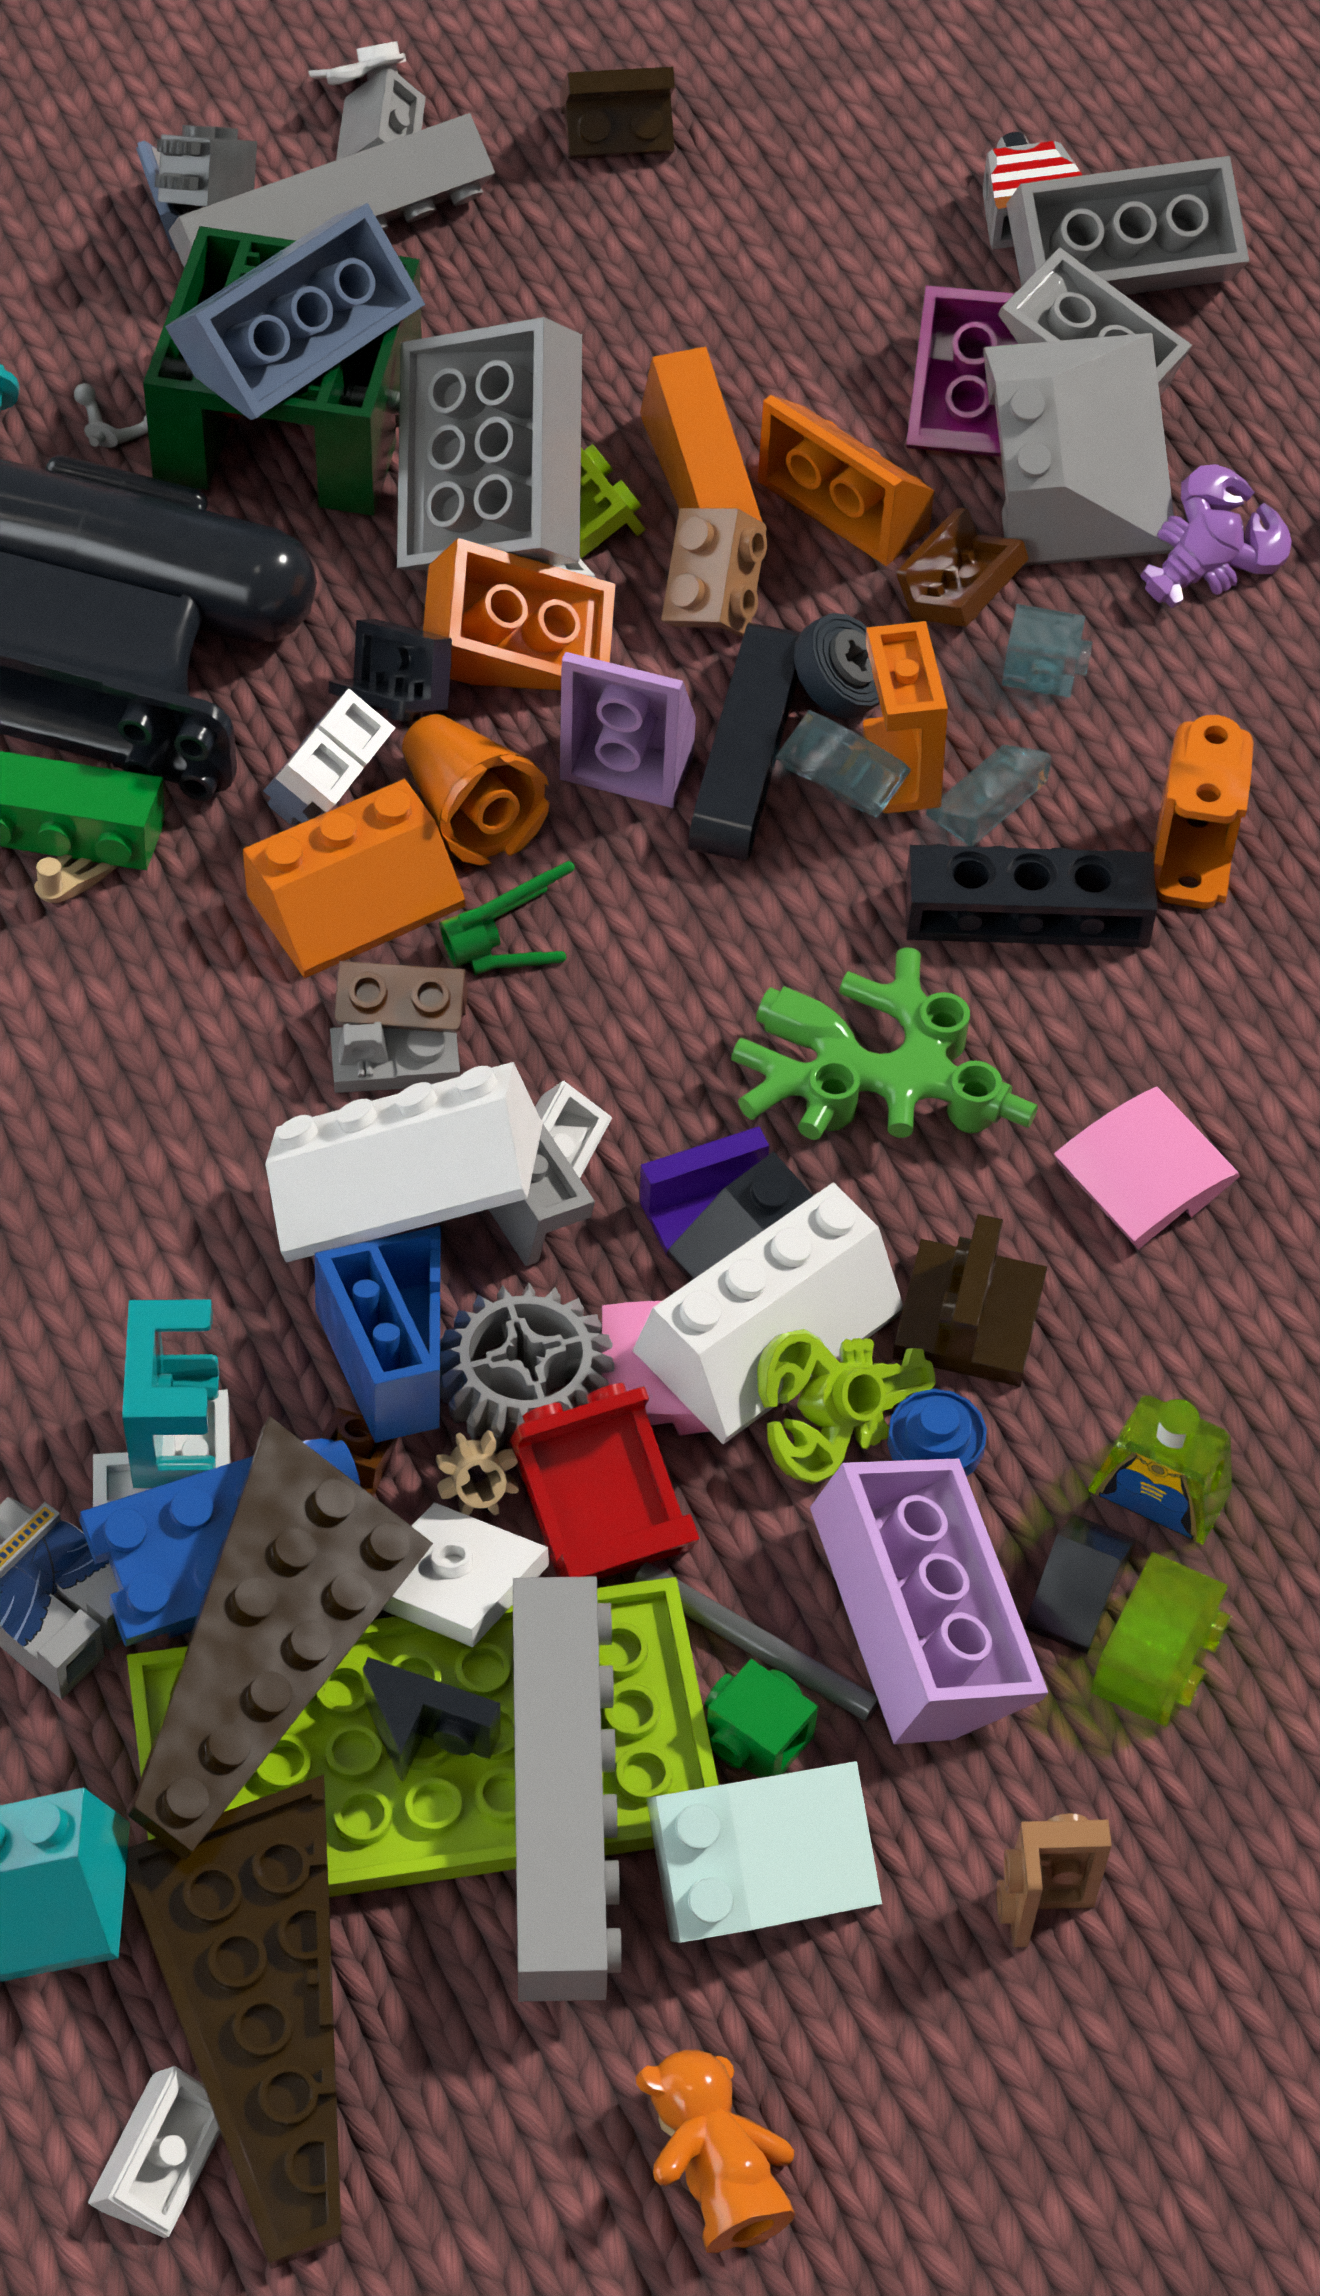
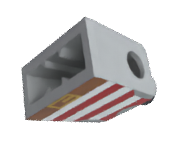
(1015, 164)

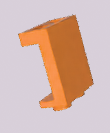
(911, 709)

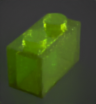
(1160, 1639)

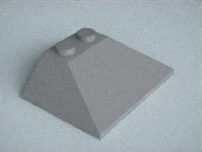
(1081, 447)

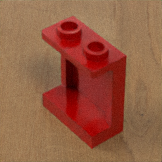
(600, 1485)

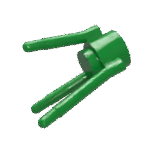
(474, 932)

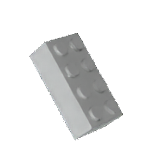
(1135, 225)

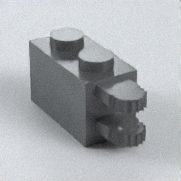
(204, 165)

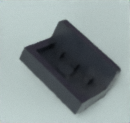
(398, 669)

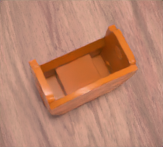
(1206, 782)

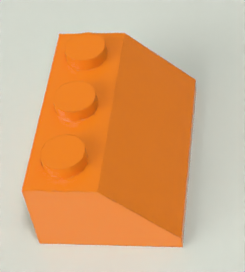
(841, 481)
(352, 878)

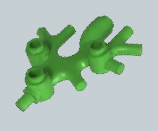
(915, 1071)

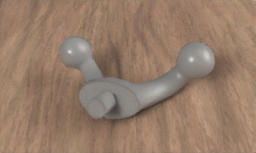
(102, 433)

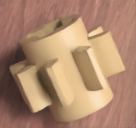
(482, 1493)

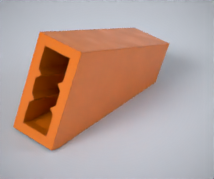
(694, 433)

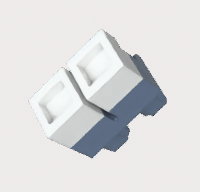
(328, 760)

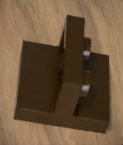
(618, 112)
(972, 1306)

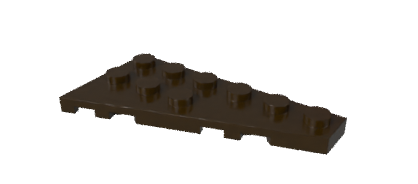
(282, 1609)
(252, 1986)

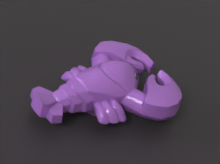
(1216, 537)

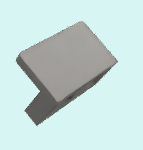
(379, 113)
(553, 1202)

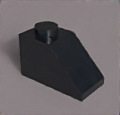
(738, 1215)

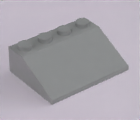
(491, 442)

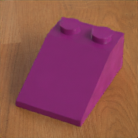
(950, 381)

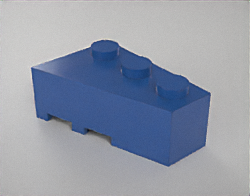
(384, 1327)

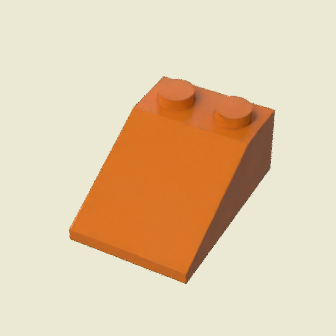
(514, 616)

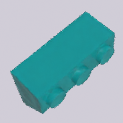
(60, 1883)

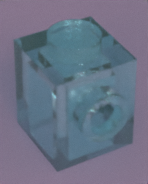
(1046, 651)

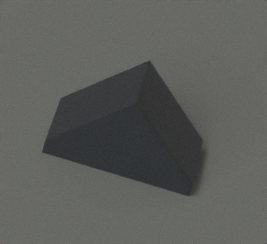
(1079, 1583)

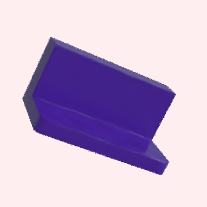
(685, 1183)

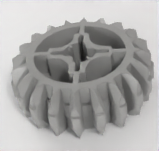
(551, 1343)

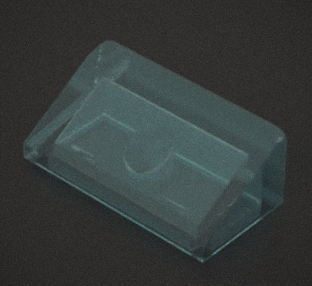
(991, 792)

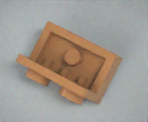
(714, 569)
(1051, 1868)

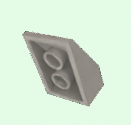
(1074, 303)

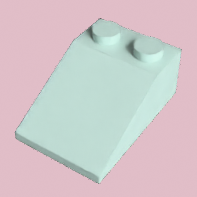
(763, 1852)

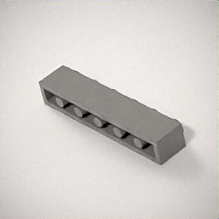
(393, 178)
(560, 1790)

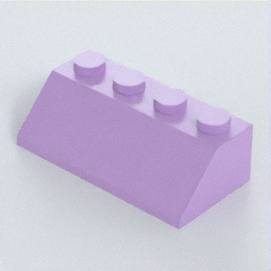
(926, 1598)

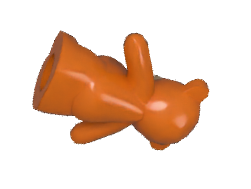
(720, 2151)

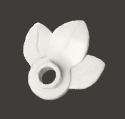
(371, 61)

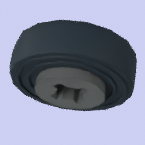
(836, 665)

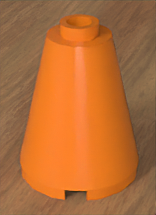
(475, 789)

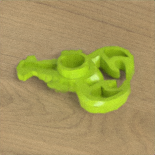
(833, 1397)

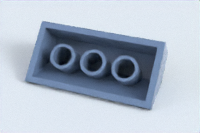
(297, 313)

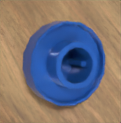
(937, 1427)

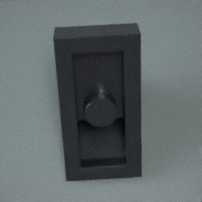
(415, 1706)

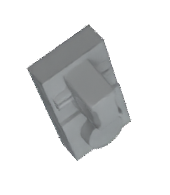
(388, 1058)

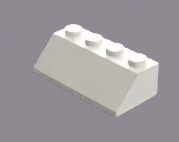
(402, 1160)
(807, 1271)

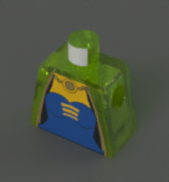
(1168, 1467)

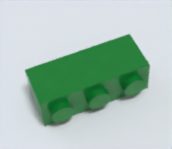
(79, 810)

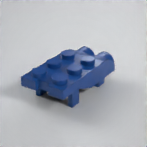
(169, 1541)

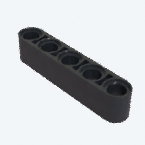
(746, 744)

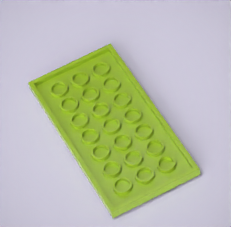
(454, 1809)

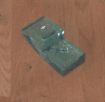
(843, 763)

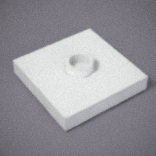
(464, 1575)

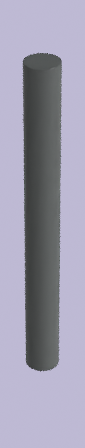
(769, 1648)

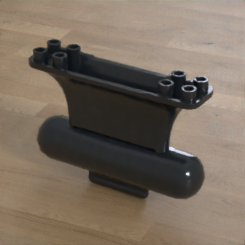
(104, 604)

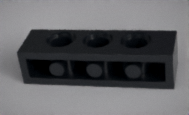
(1030, 895)

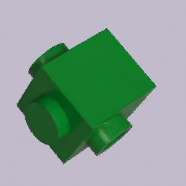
(759, 1720)

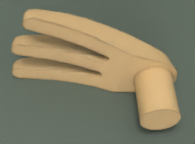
(62, 881)

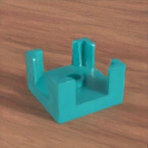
(166, 1391)

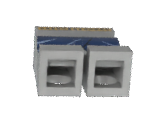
(52, 1597)

